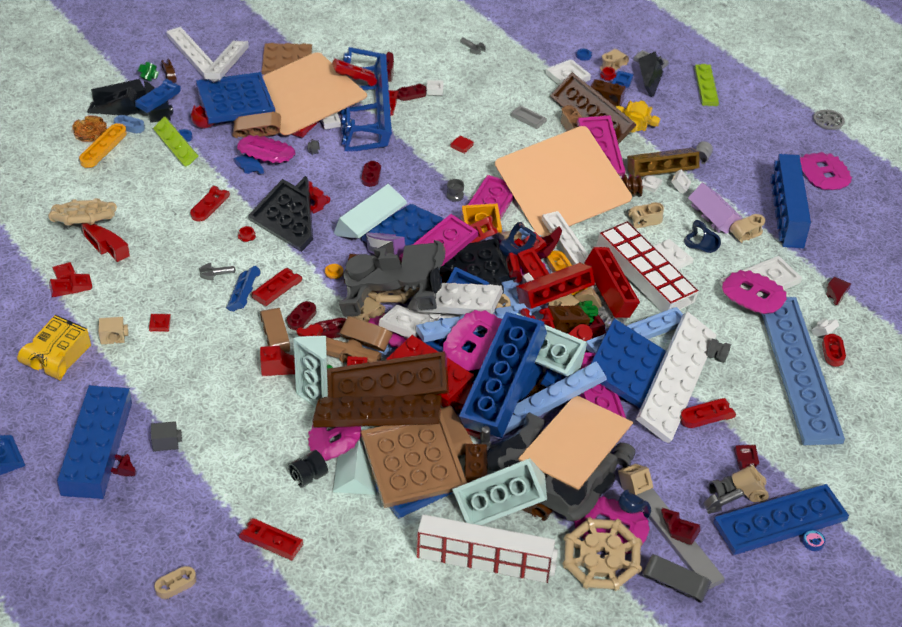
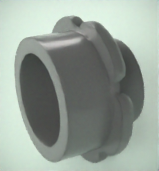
(313, 146)

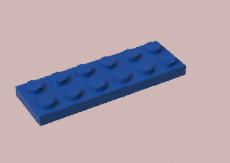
(780, 519)

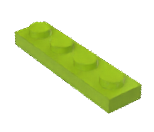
(706, 85)
(175, 141)

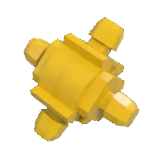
(640, 114)

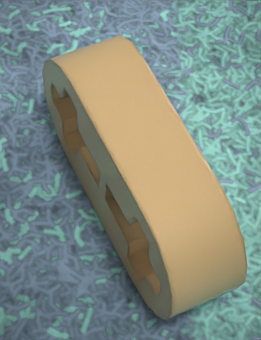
(175, 582)

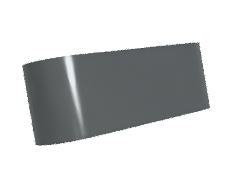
(677, 577)

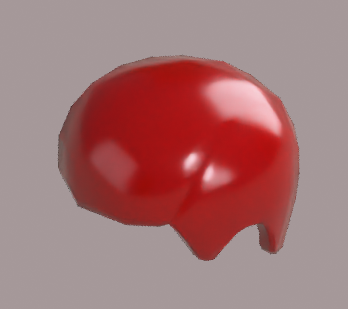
(199, 117)

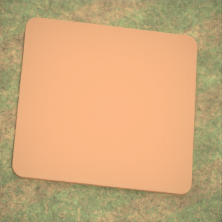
(310, 92)
(564, 176)

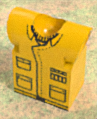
(55, 347)

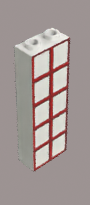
(648, 268)
(486, 548)

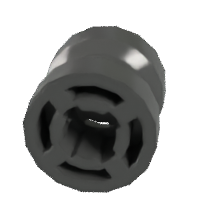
(455, 190)
(718, 350)
(624, 453)
(722, 487)

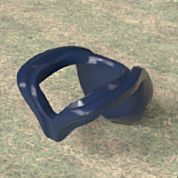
(710, 242)
(508, 245)
(633, 504)

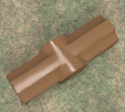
(351, 348)

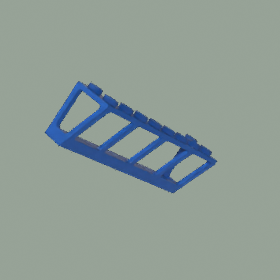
(382, 105)

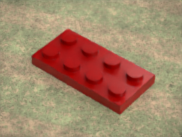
(457, 376)

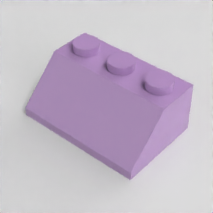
(714, 208)

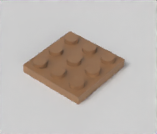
(283, 54)

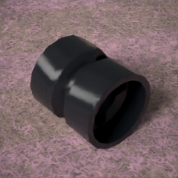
(310, 467)

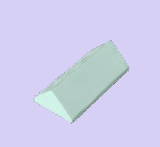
(369, 213)
(561, 352)
(311, 368)
(354, 471)
(501, 492)

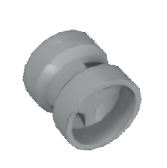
(705, 150)

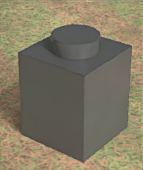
(165, 436)

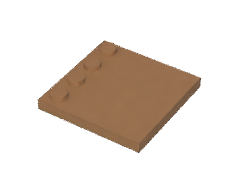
(412, 461)

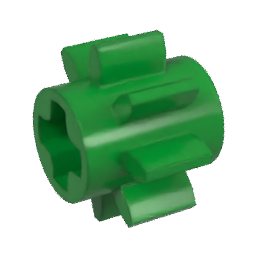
(148, 71)
(589, 309)

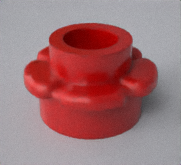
(608, 73)
(246, 234)

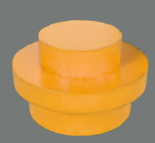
(334, 271)

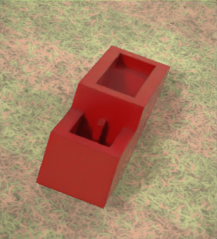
(106, 241)

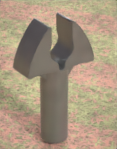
(474, 48)
(212, 272)
(485, 437)
(715, 504)

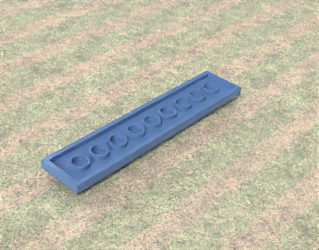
(802, 376)

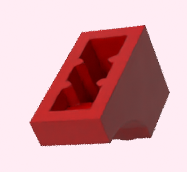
(276, 361)

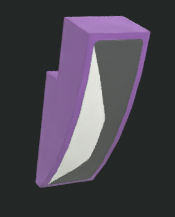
(393, 243)

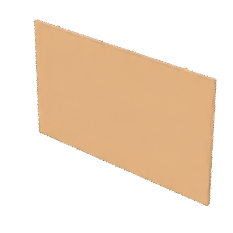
(576, 441)

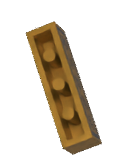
(663, 162)

